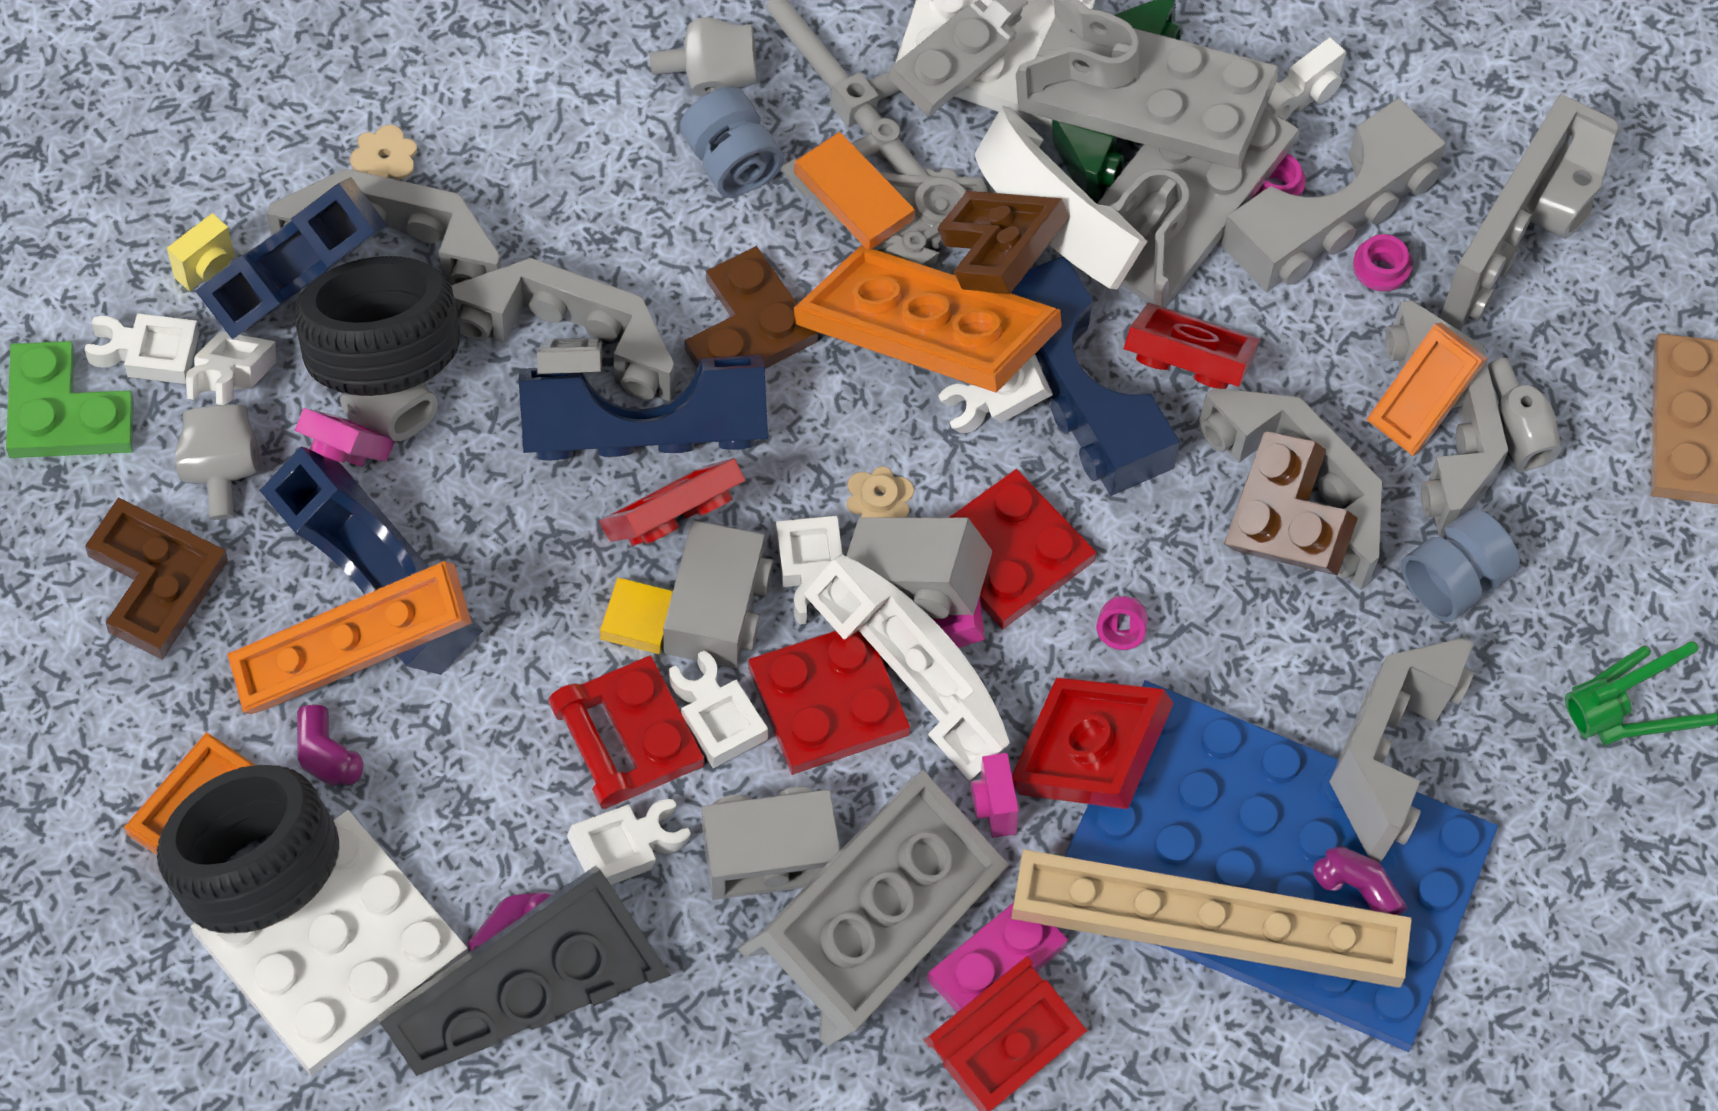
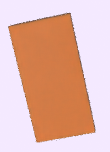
(927, 318)

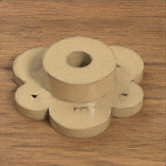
(385, 142)
(865, 501)

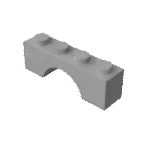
(1283, 233)

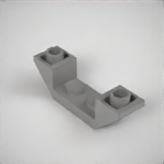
(417, 209)
(494, 300)
(1236, 424)
(1481, 445)
(1370, 792)

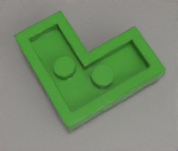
(53, 420)

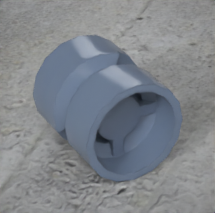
(731, 142)
(1462, 565)

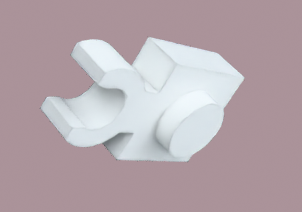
(1309, 79)
(152, 350)
(229, 366)
(1018, 394)
(804, 553)
(718, 717)
(623, 844)

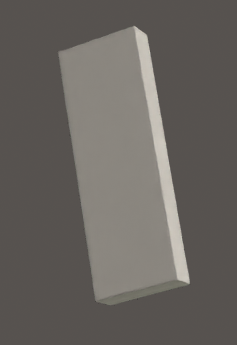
(569, 355)

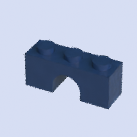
(291, 258)

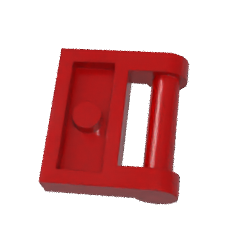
(645, 723)

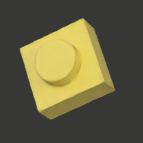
(201, 252)

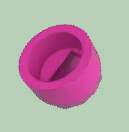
(1109, 620)

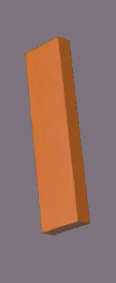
(349, 638)

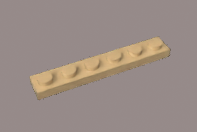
(1212, 918)

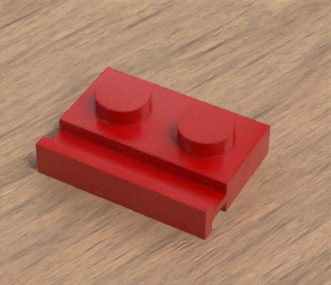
(1005, 1035)

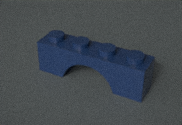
(718, 405)
(1119, 433)
(343, 522)

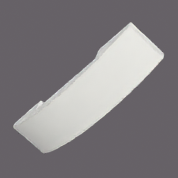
(1093, 235)
(920, 654)

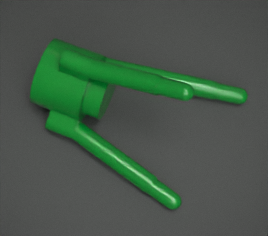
(1603, 701)

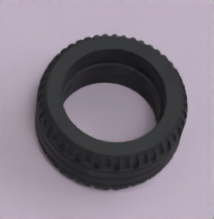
(377, 325)
(265, 882)

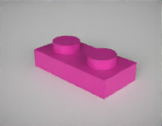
(342, 438)
(991, 955)

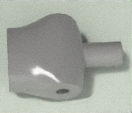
(713, 56)
(393, 414)
(1525, 418)
(215, 451)

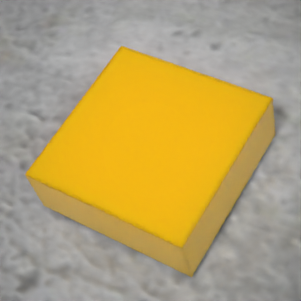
(636, 616)

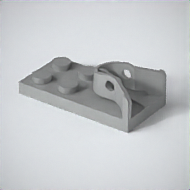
(1145, 86)
(1540, 190)
(1185, 203)
(880, 905)

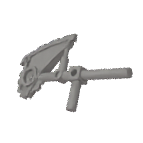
(856, 102)

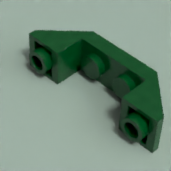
(1092, 155)

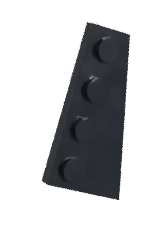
(549, 962)

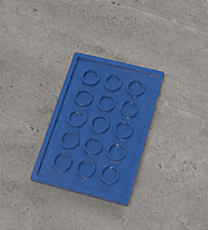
(1257, 815)

